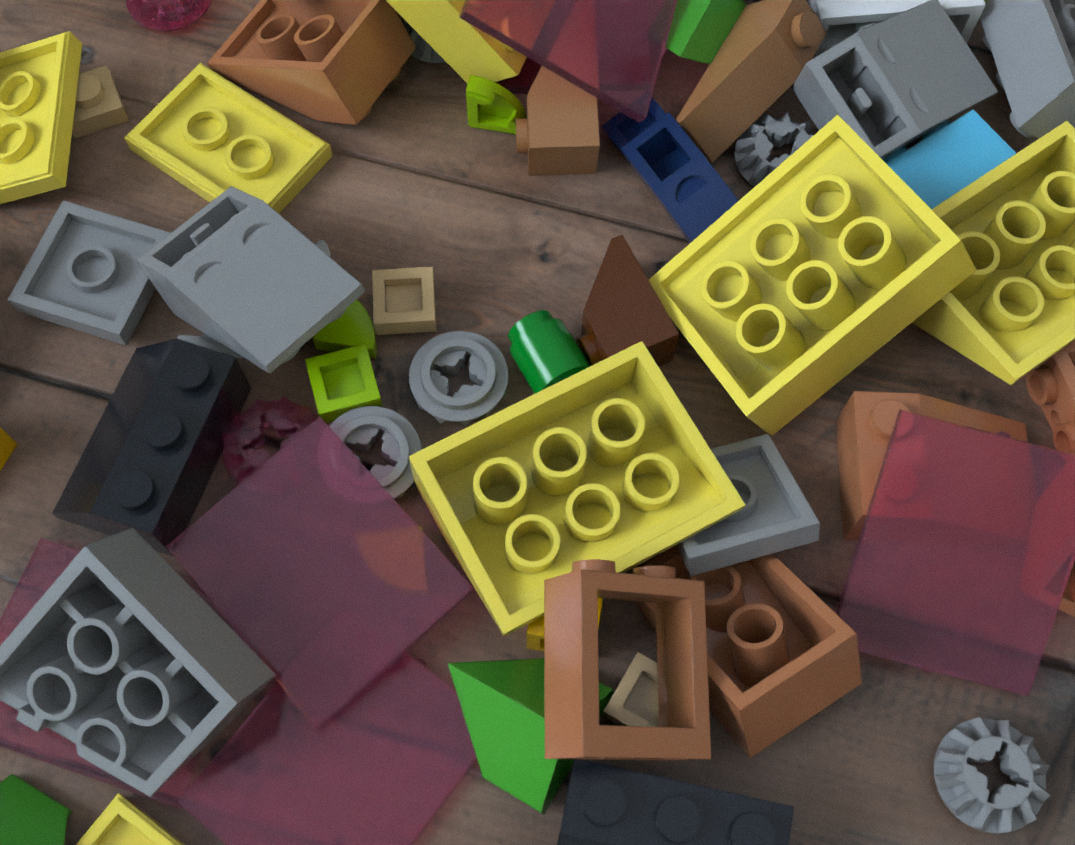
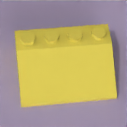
(1023, 250)
(809, 275)
(571, 476)

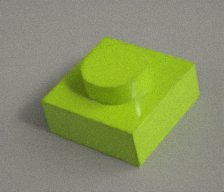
(343, 381)

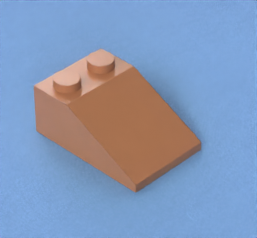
(317, 55)
(864, 435)
(769, 648)

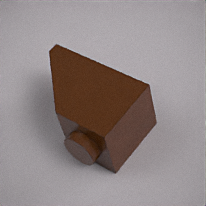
(625, 311)

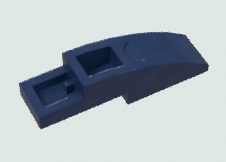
(672, 169)

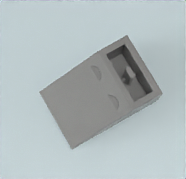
(895, 79)
(249, 279)

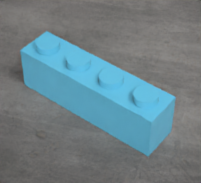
(950, 158)

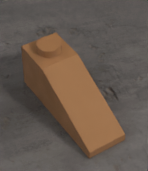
(750, 72)
(559, 128)

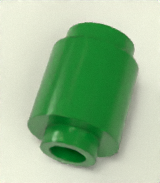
(545, 350)

